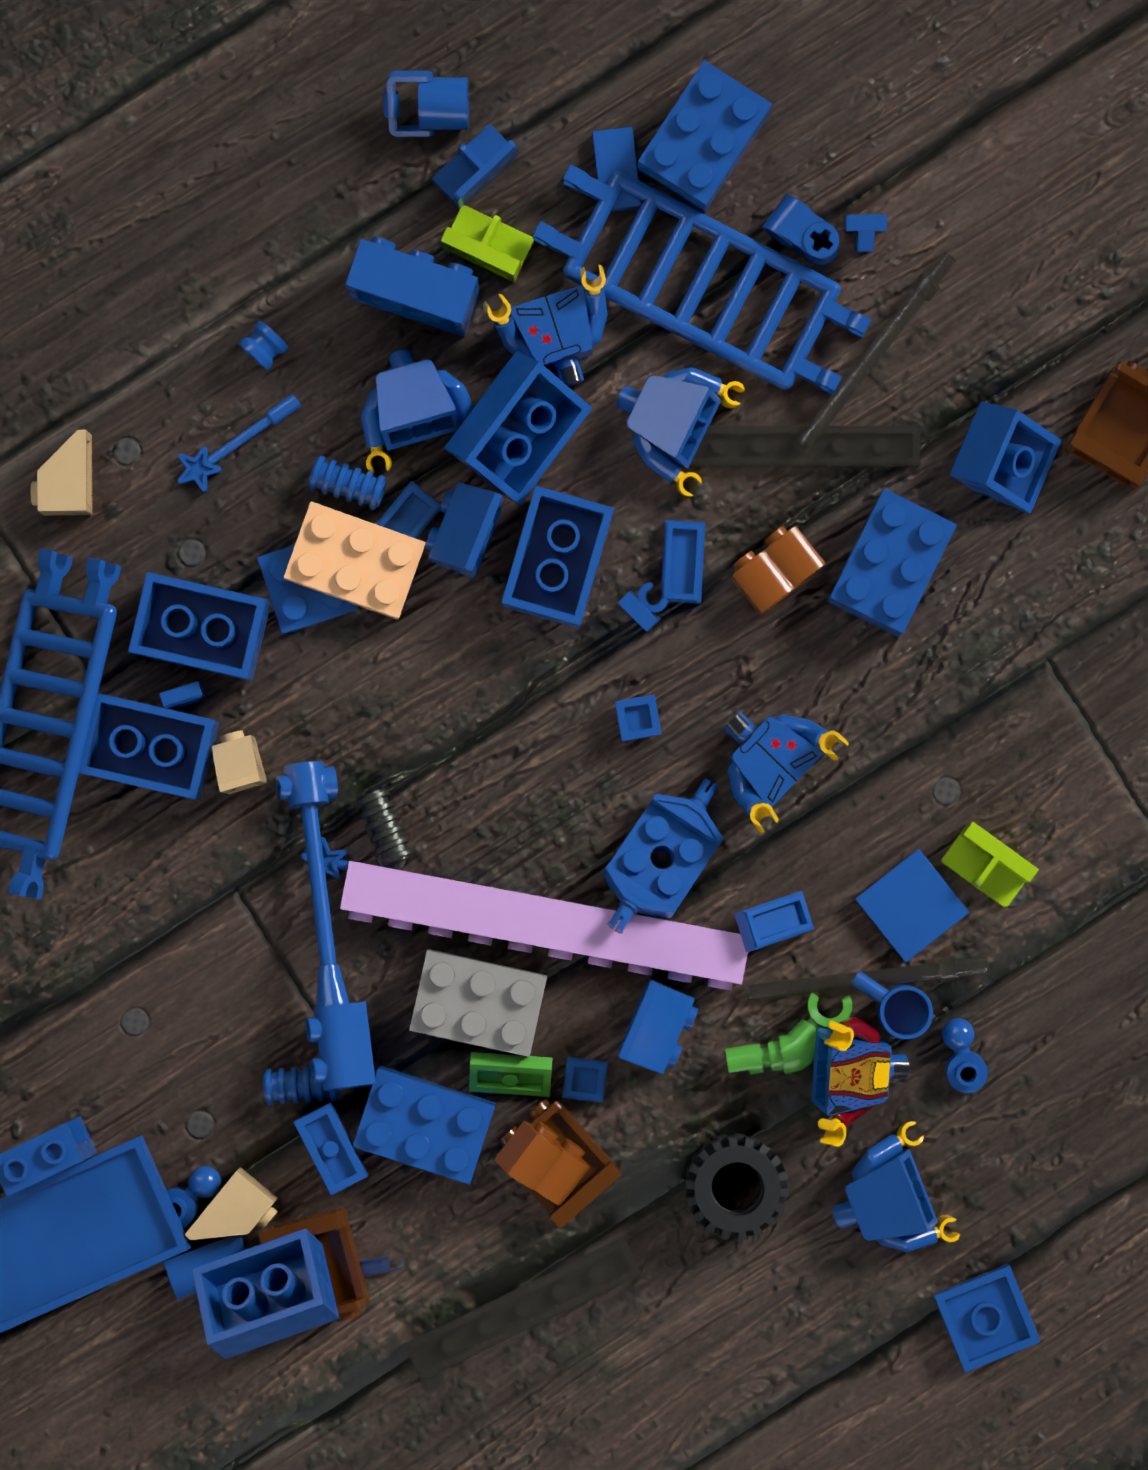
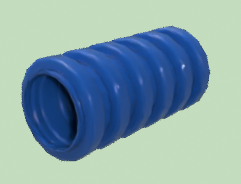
(347, 483)
(294, 1086)

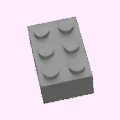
(478, 1002)

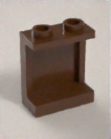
(1116, 427)
(596, 1179)
(341, 1256)

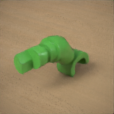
(791, 1051)

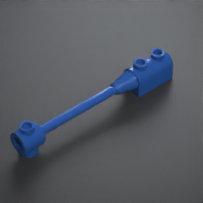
(337, 1025)

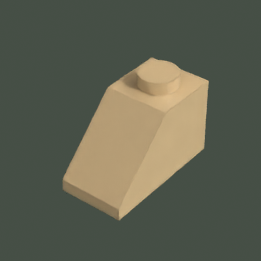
(66, 479)
(238, 763)
(235, 1209)

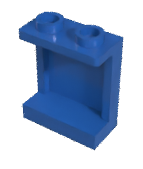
(45, 1156)

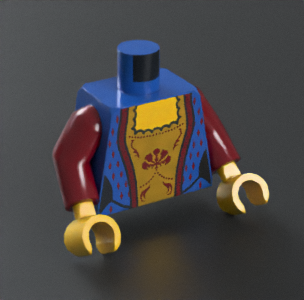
(851, 1074)

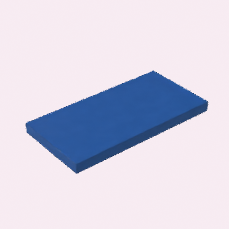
(84, 1231)

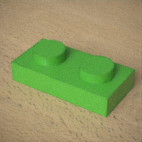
(510, 1074)

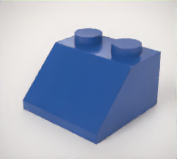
(1005, 456)
(466, 528)
(657, 1026)

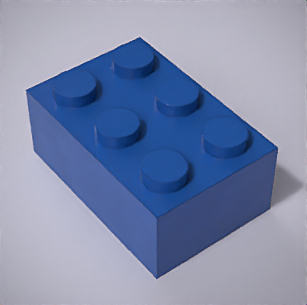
(704, 137)
(413, 286)
(518, 427)
(557, 557)
(891, 563)
(199, 626)
(149, 746)
(424, 1124)
(265, 1294)

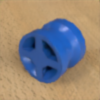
(263, 345)

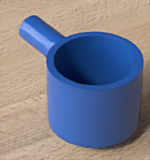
(899, 1009)

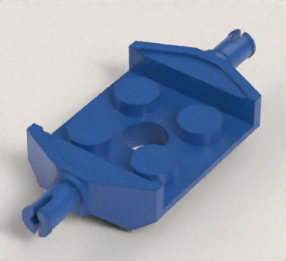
(669, 825)

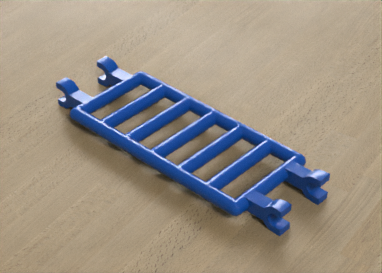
(724, 236)
(101, 578)

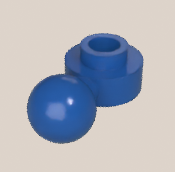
(958, 1036)
(203, 1184)

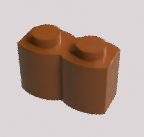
(777, 569)
(543, 1162)

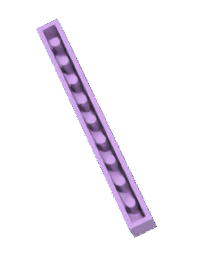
(542, 922)

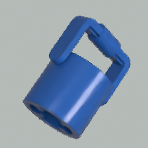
(441, 103)

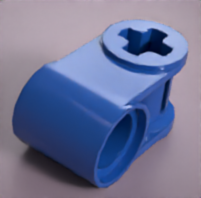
(797, 226)

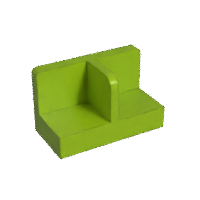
(487, 243)
(988, 864)

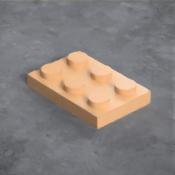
(354, 560)

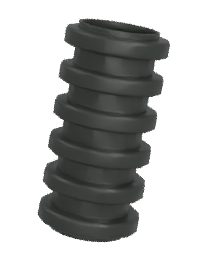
(384, 827)

